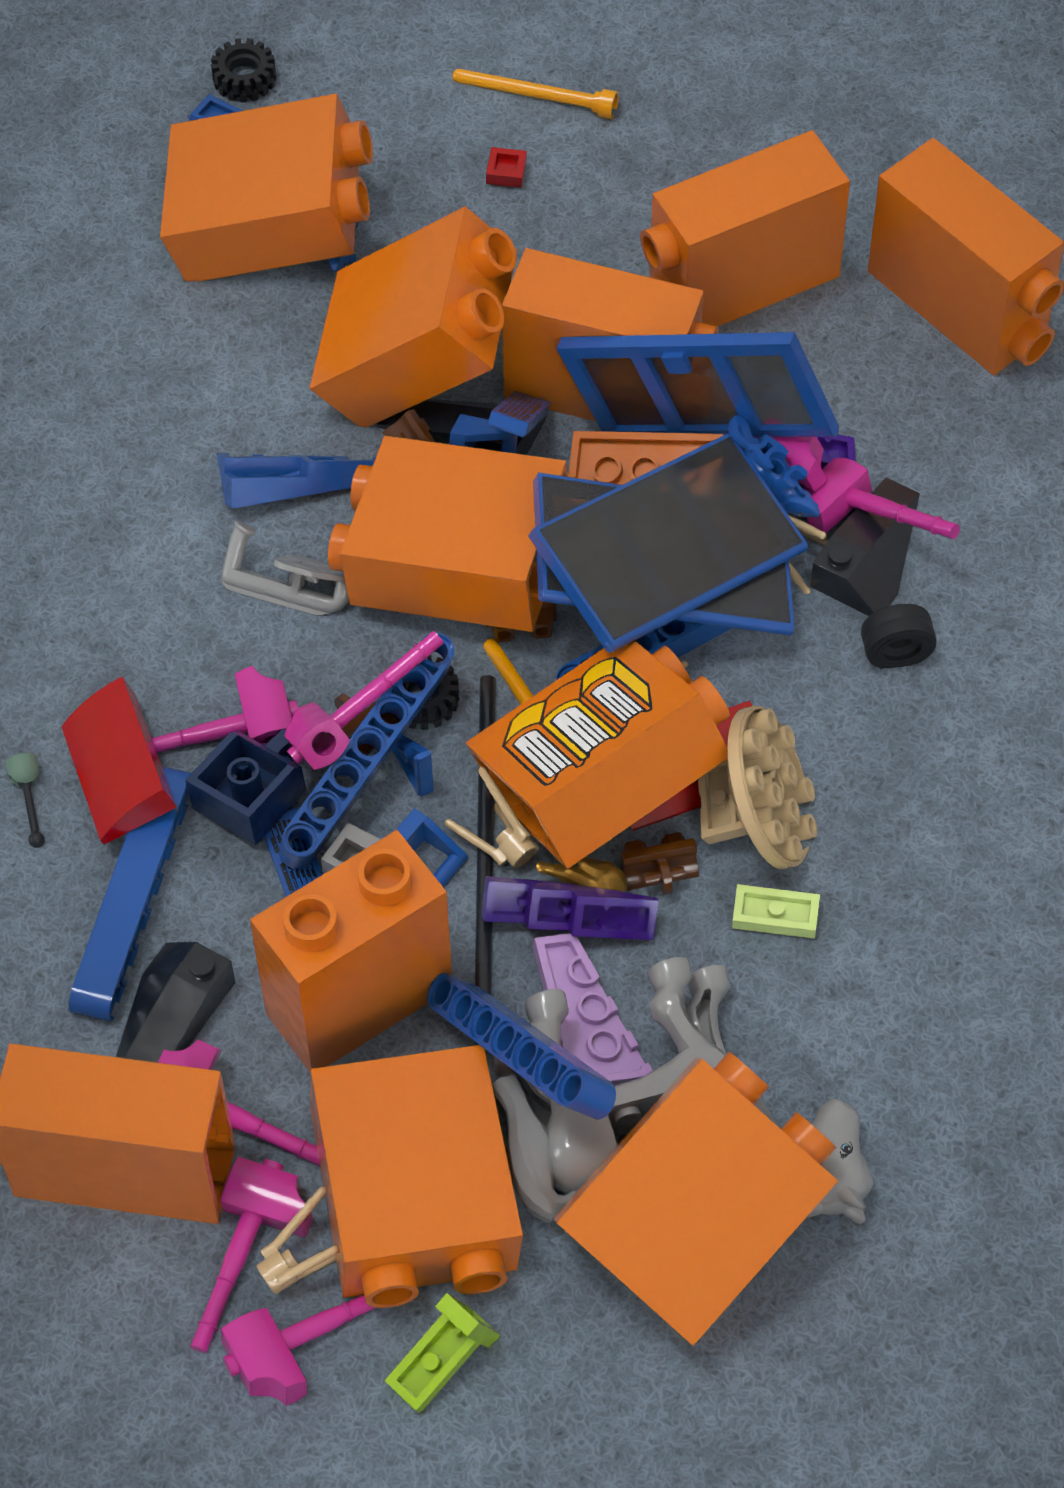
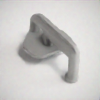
(277, 591)

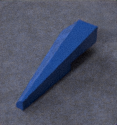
(276, 478)

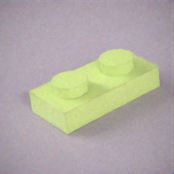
(775, 911)

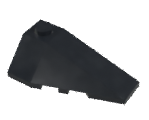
(443, 414)
(866, 555)
(175, 1000)

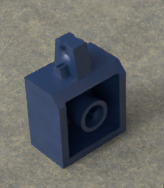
(246, 784)

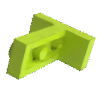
(440, 1352)

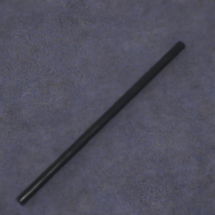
(485, 831)

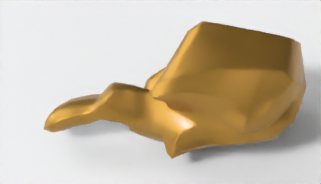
(588, 873)

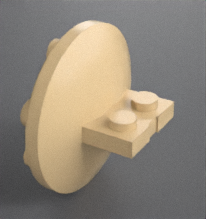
(759, 790)

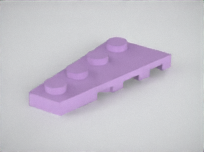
(592, 1026)

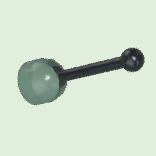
(23, 772)

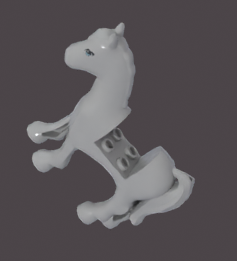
(563, 1148)

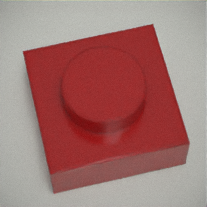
(506, 167)

